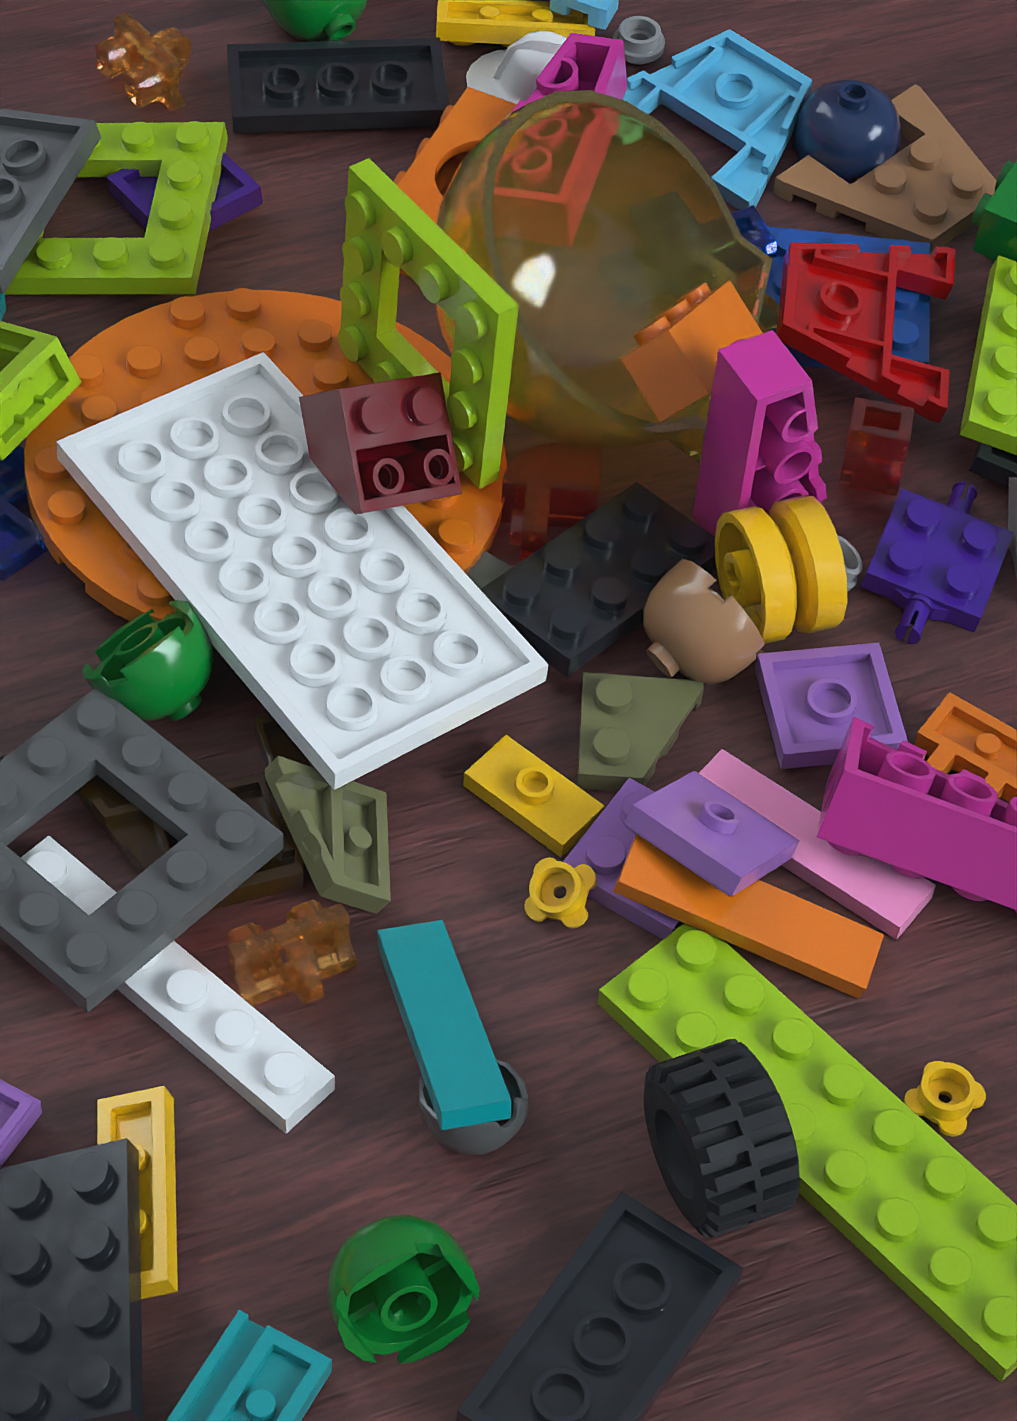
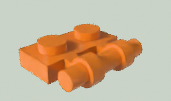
(970, 739)

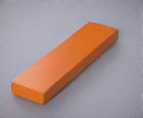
(755, 919)

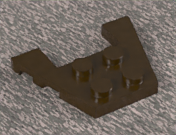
(145, 841)

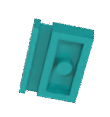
(254, 1377)

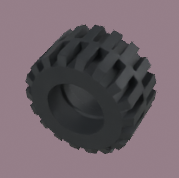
(721, 1137)

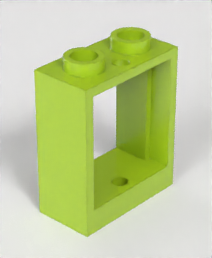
(32, 381)

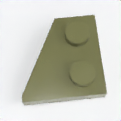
(629, 726)
(336, 832)

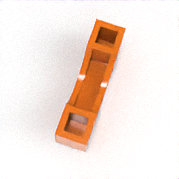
(440, 156)

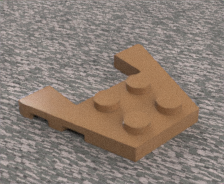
(913, 196)

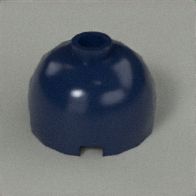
(847, 128)

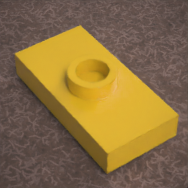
(533, 795)

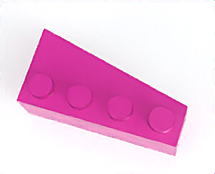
(757, 432)

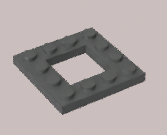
(216, 850)

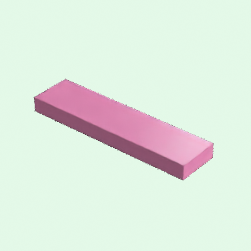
(856, 882)

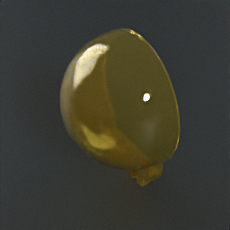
(594, 233)

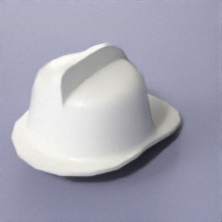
(514, 71)

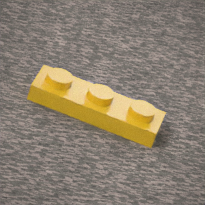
(503, 21)
(148, 1123)

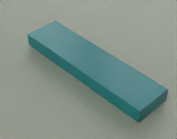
(443, 1025)

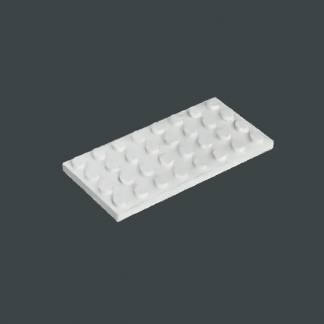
(328, 615)

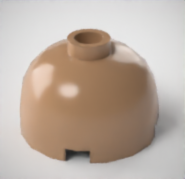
(698, 629)

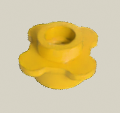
(550, 876)
(951, 1081)

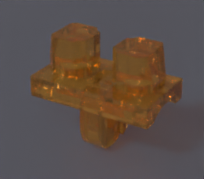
(145, 80)
(312, 939)

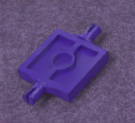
(937, 561)

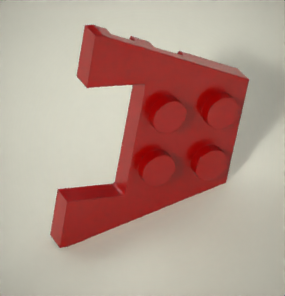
(842, 314)

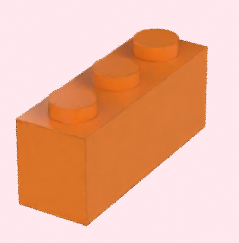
(681, 346)

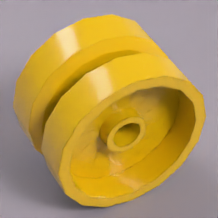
(783, 566)

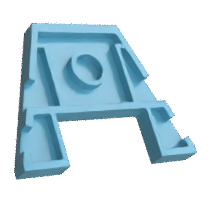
(734, 96)

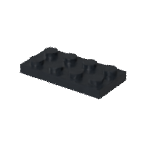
(336, 85)
(597, 576)
(71, 1287)
(608, 1325)

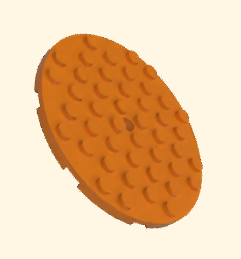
(176, 347)

